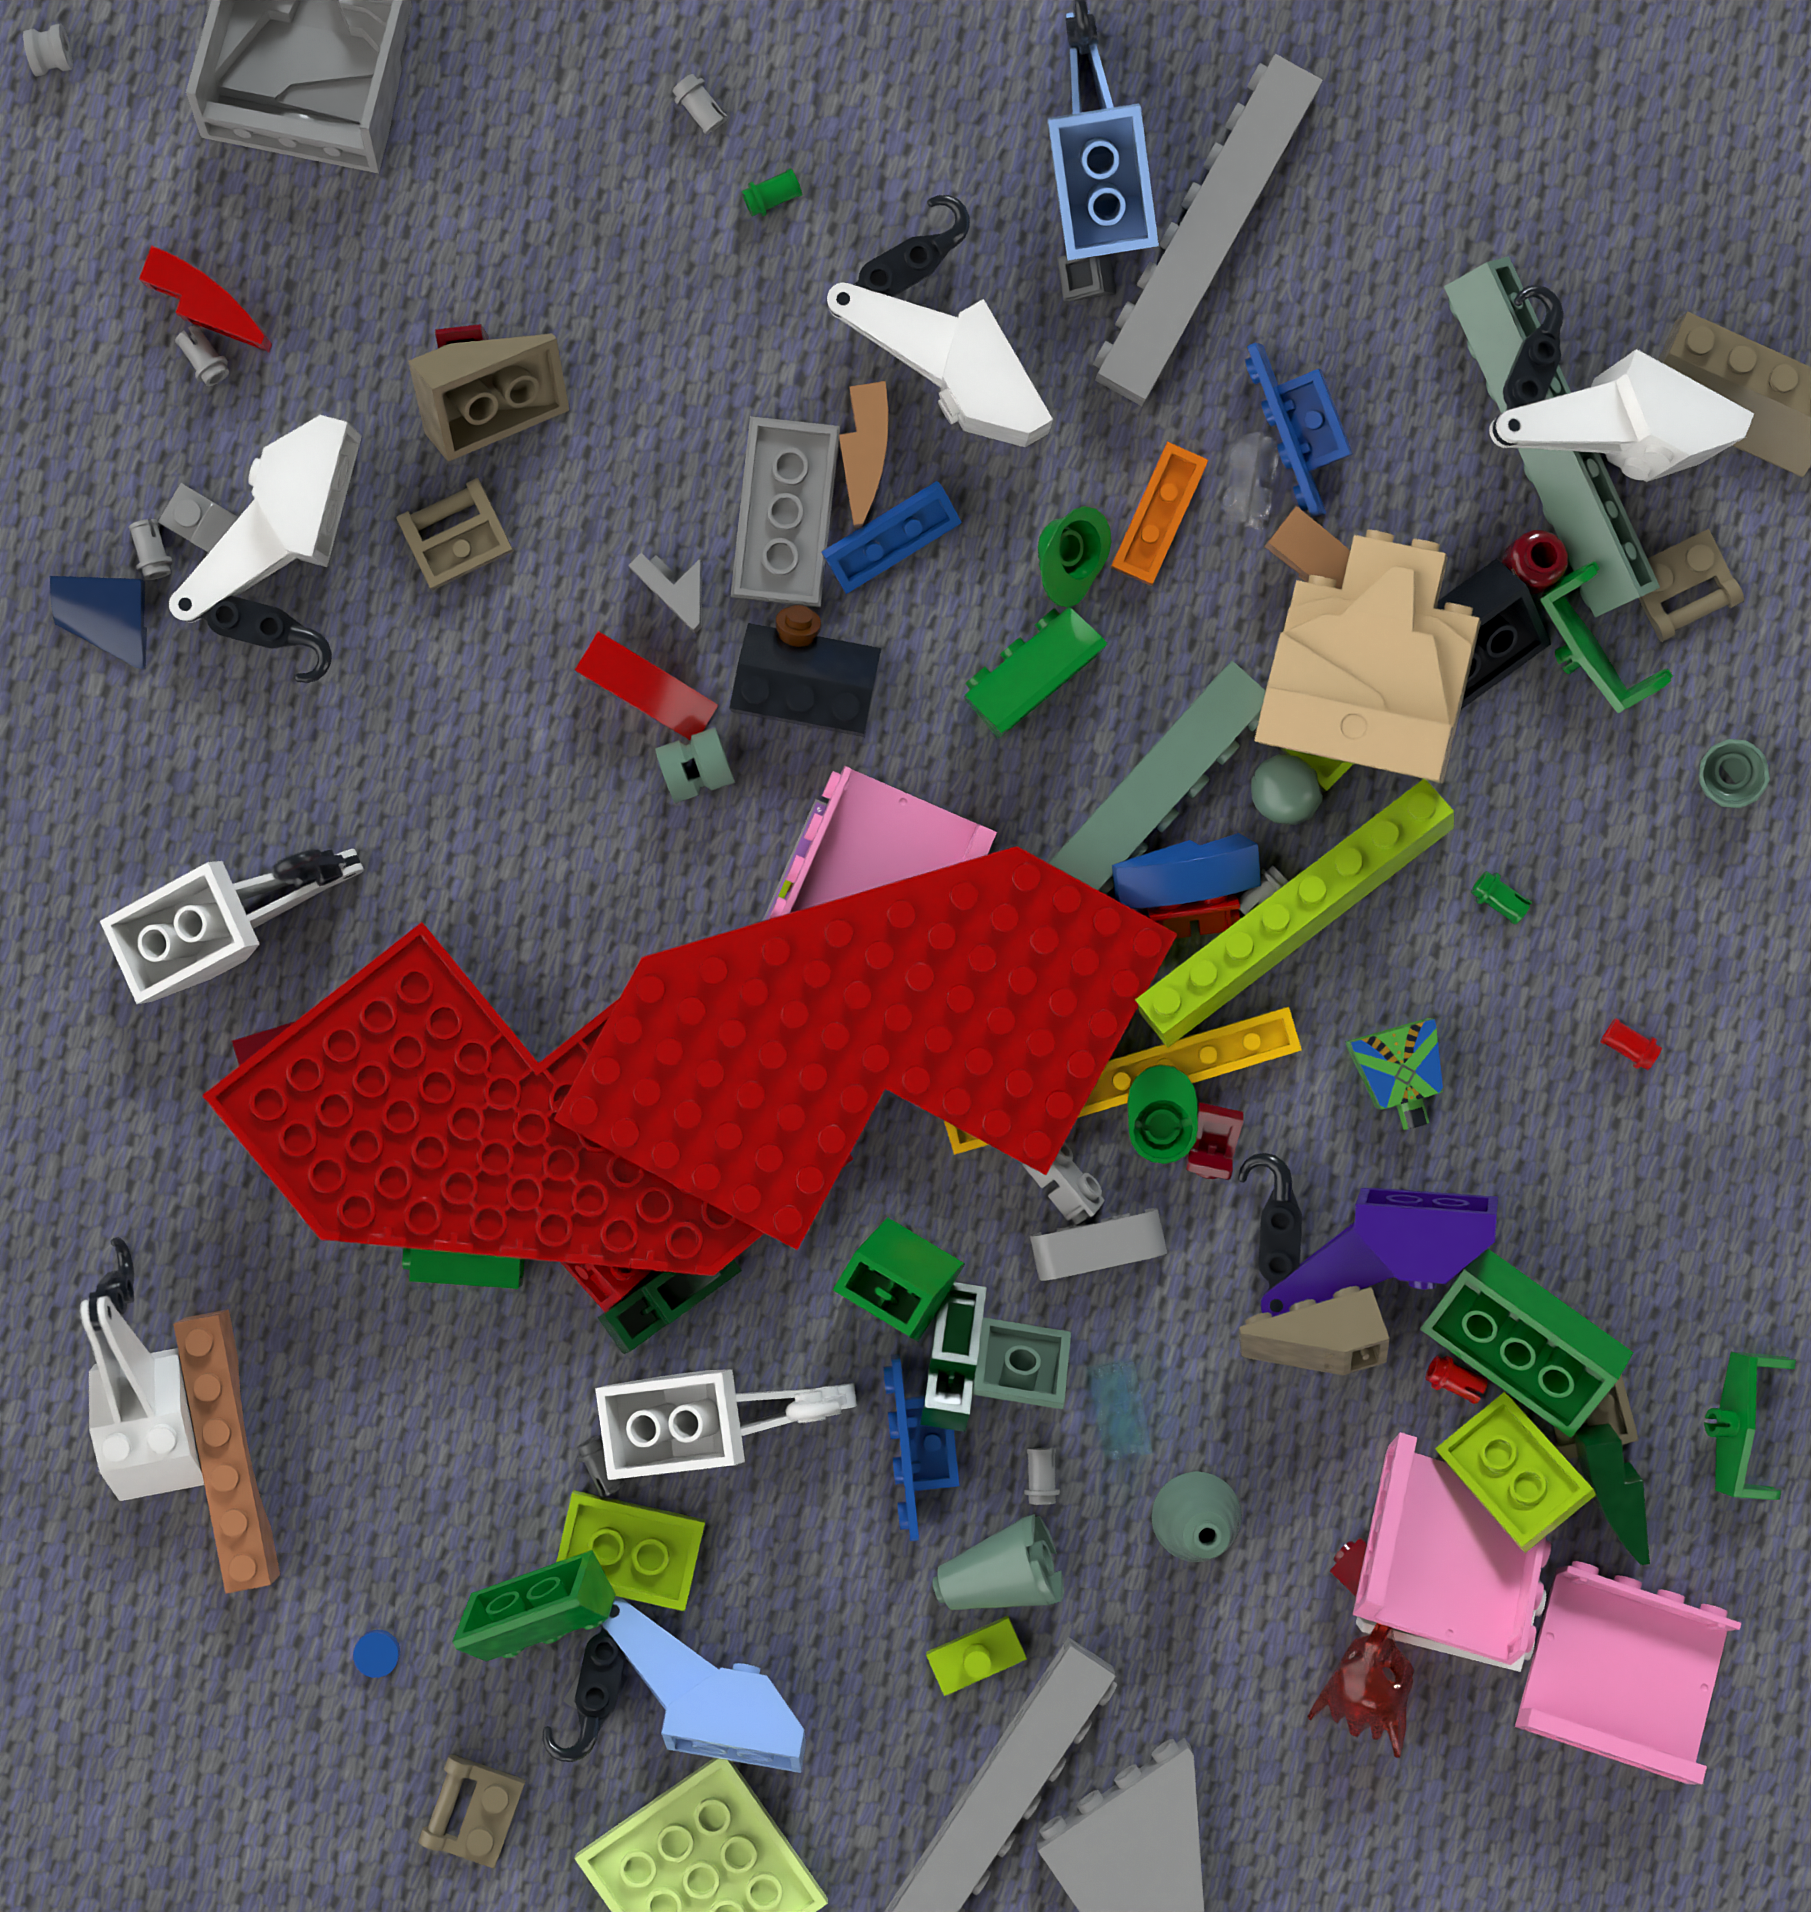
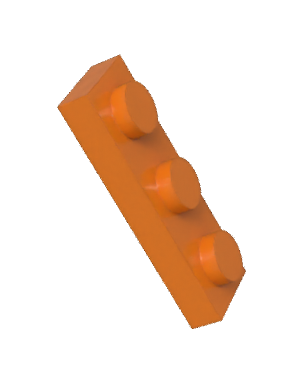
(1159, 513)

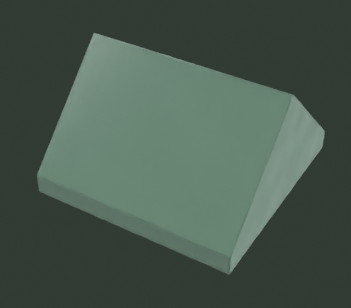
(1022, 1363)

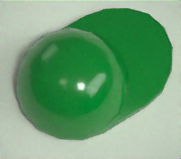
(1162, 1114)

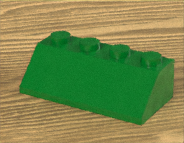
(1527, 1341)

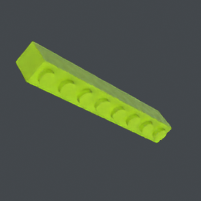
(1296, 912)

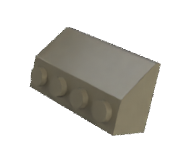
(1753, 378)

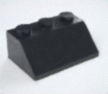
(1508, 627)
(809, 685)

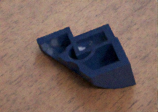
(103, 613)

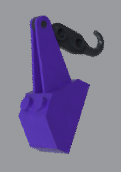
(1394, 1234)

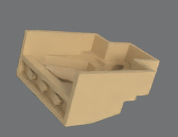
(1373, 665)

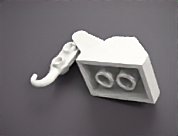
(694, 1420)

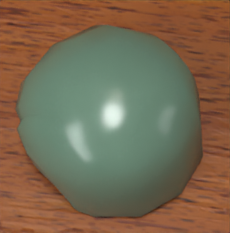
(1743, 764)
(1286, 790)

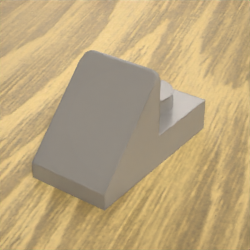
(196, 518)
(683, 597)

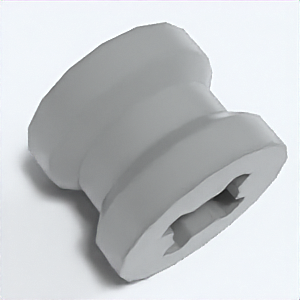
(48, 49)

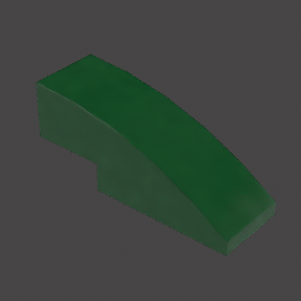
(659, 1304)
(954, 1358)
(1616, 1487)

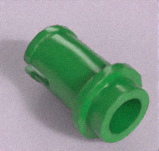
(771, 192)
(1500, 897)

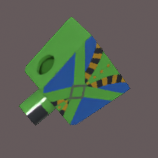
(1400, 1068)

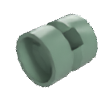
(710, 761)

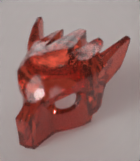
(1364, 1693)

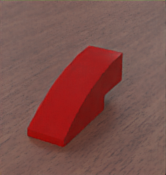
(201, 298)
(645, 686)

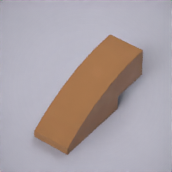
(865, 449)
(1309, 548)

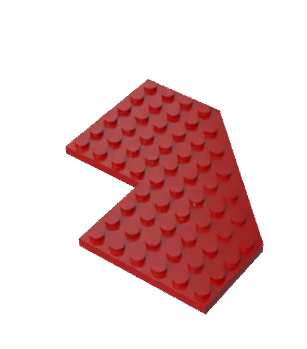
(769, 1044)
(431, 1127)

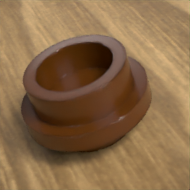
(797, 625)

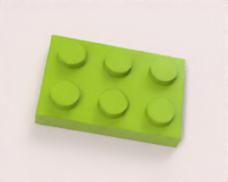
(1515, 1472)
(641, 1548)

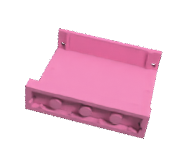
(874, 839)
(1445, 1563)
(1624, 1672)

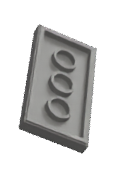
(785, 511)

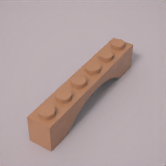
(215, 1406)

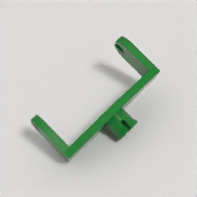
(1585, 651)
(1737, 1424)

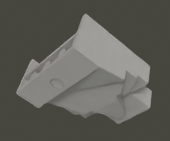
(301, 77)

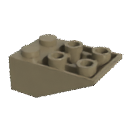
(1323, 1337)

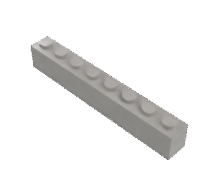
(1207, 230)
(1008, 1783)

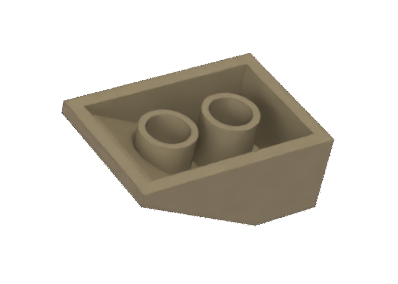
(487, 390)

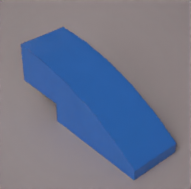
(1188, 873)

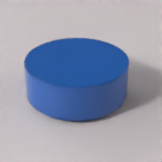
(376, 1653)

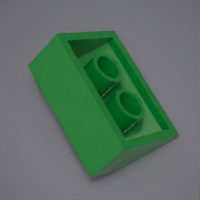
(1033, 670)
(535, 1608)

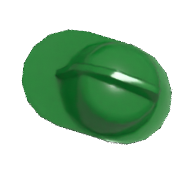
(1073, 554)

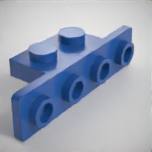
(1306, 424)
(927, 1452)

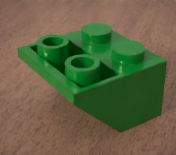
(899, 1278)

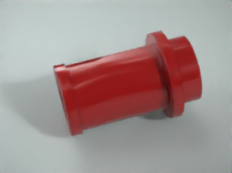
(1631, 1044)
(1447, 1375)

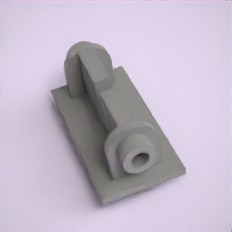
(1077, 1192)

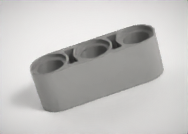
(1098, 1245)

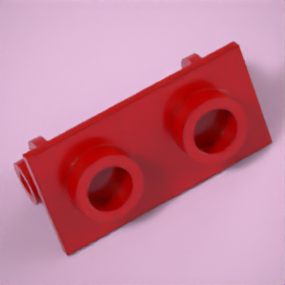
(1212, 914)

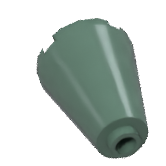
(1196, 1516)
(1003, 1570)

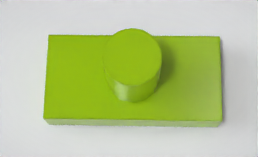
(976, 1655)

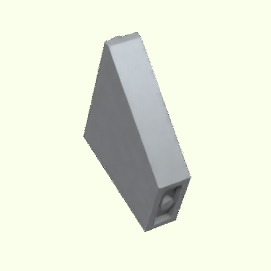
(1134, 1842)

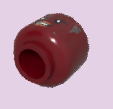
(1537, 559)

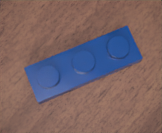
(891, 537)

